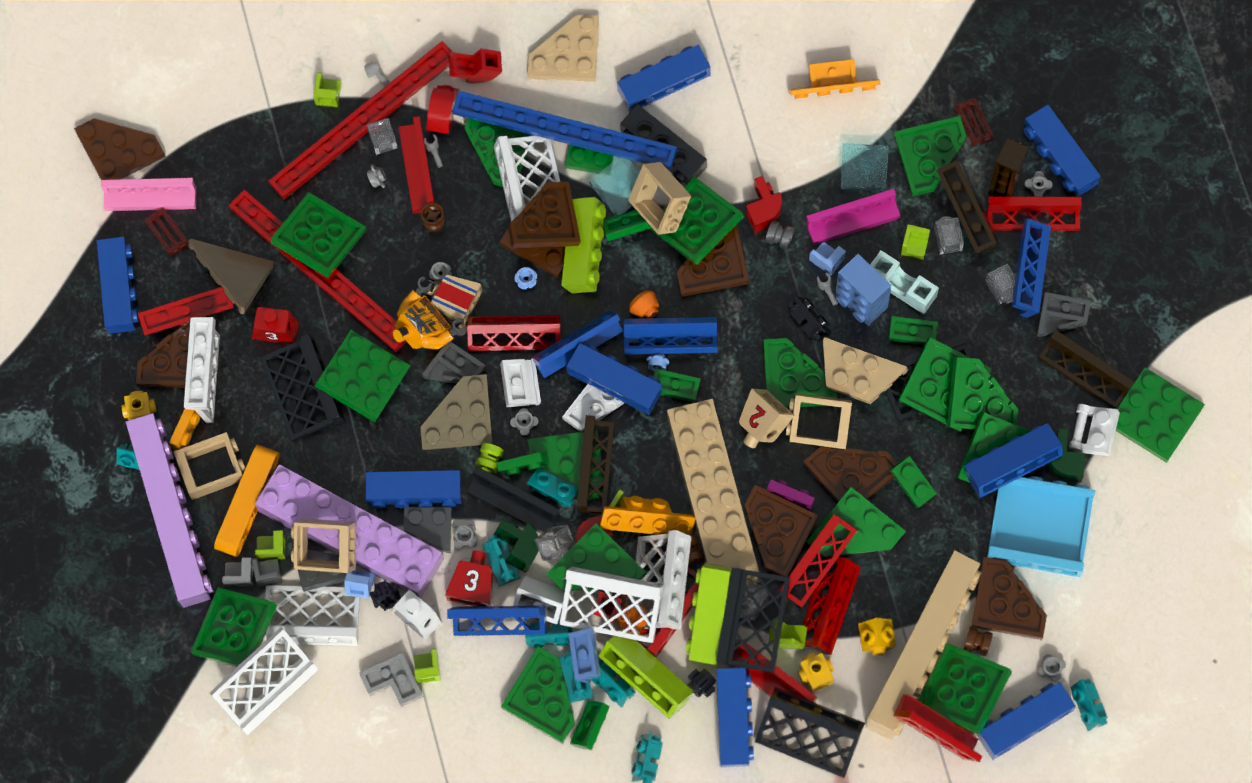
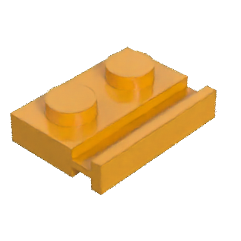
(184, 429)

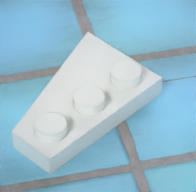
(592, 403)

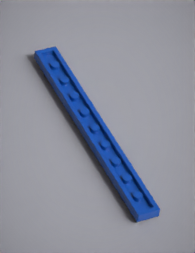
(563, 130)

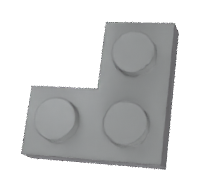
(392, 673)

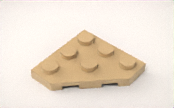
(568, 52)

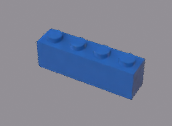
(664, 77)
(1061, 151)
(117, 285)
(614, 378)
(1013, 460)
(413, 488)
(733, 717)
(1027, 720)

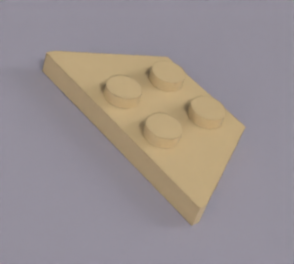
(858, 372)

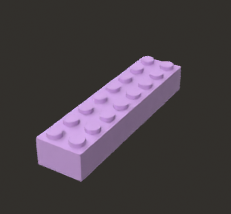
(167, 507)
(379, 545)

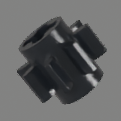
(385, 595)
(701, 683)

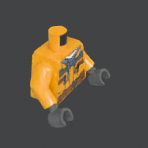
(422, 323)

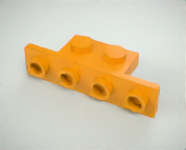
(833, 76)
(645, 517)

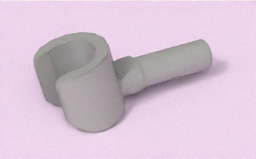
(372, 69)
(433, 149)
(827, 287)

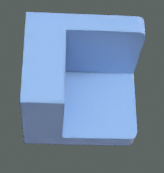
(827, 258)
(359, 583)

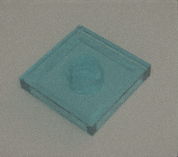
(864, 167)
(616, 184)

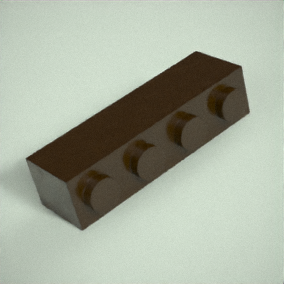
(1008, 169)
(968, 207)

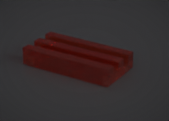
(981, 139)
(176, 246)

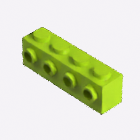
(582, 261)
(709, 612)
(646, 674)

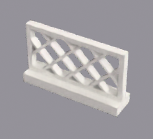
(510, 176)
(202, 367)
(674, 576)
(609, 584)
(315, 634)
(273, 692)

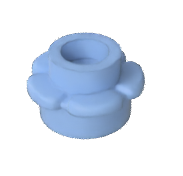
(526, 272)
(657, 361)

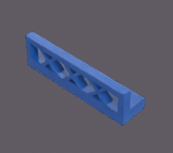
(1035, 267)
(670, 332)
(561, 352)
(496, 612)

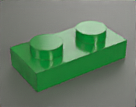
(587, 160)
(624, 225)
(912, 330)
(678, 385)
(532, 461)
(912, 481)
(589, 725)

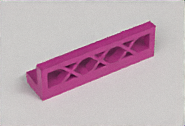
(852, 217)

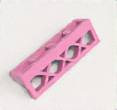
(149, 194)

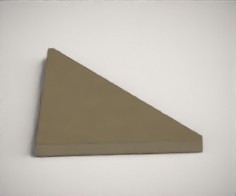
(235, 271)

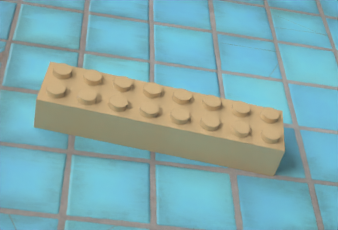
(711, 486)
(926, 639)

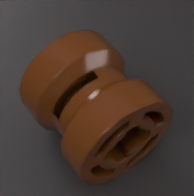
(435, 213)
(695, 554)
(978, 641)

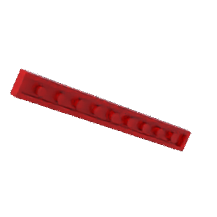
(355, 125)
(336, 285)

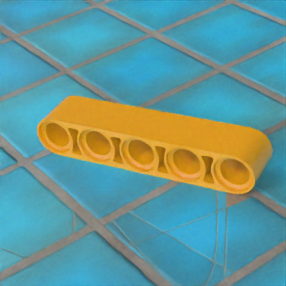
(243, 507)

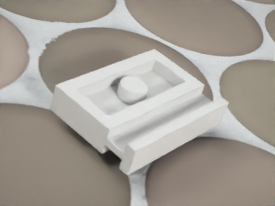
(520, 382)

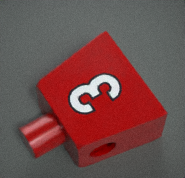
(273, 326)
(471, 582)

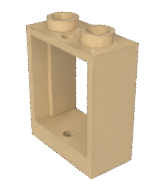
(642, 196)
(843, 425)
(203, 447)
(347, 546)

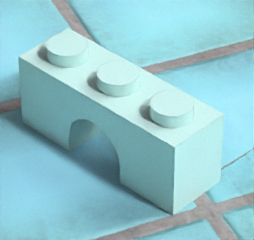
(914, 291)

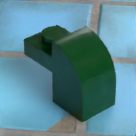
(1070, 465)
(523, 541)

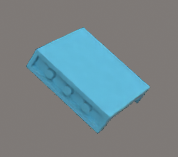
(1041, 525)

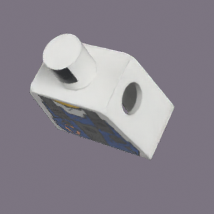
(416, 613)

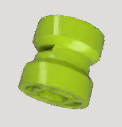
(489, 457)

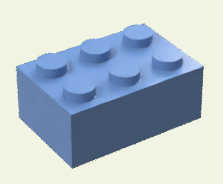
(862, 290)

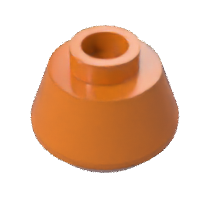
(644, 305)
(634, 615)

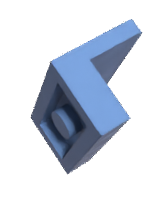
(584, 655)

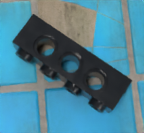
(641, 120)

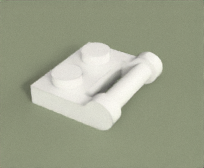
(1101, 430)

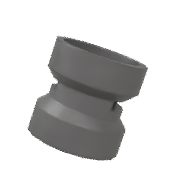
(777, 233)

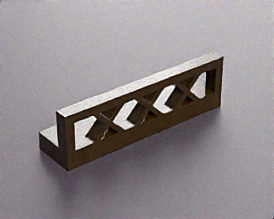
(1091, 363)
(586, 464)

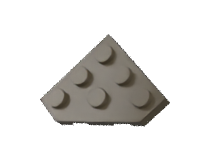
(461, 417)

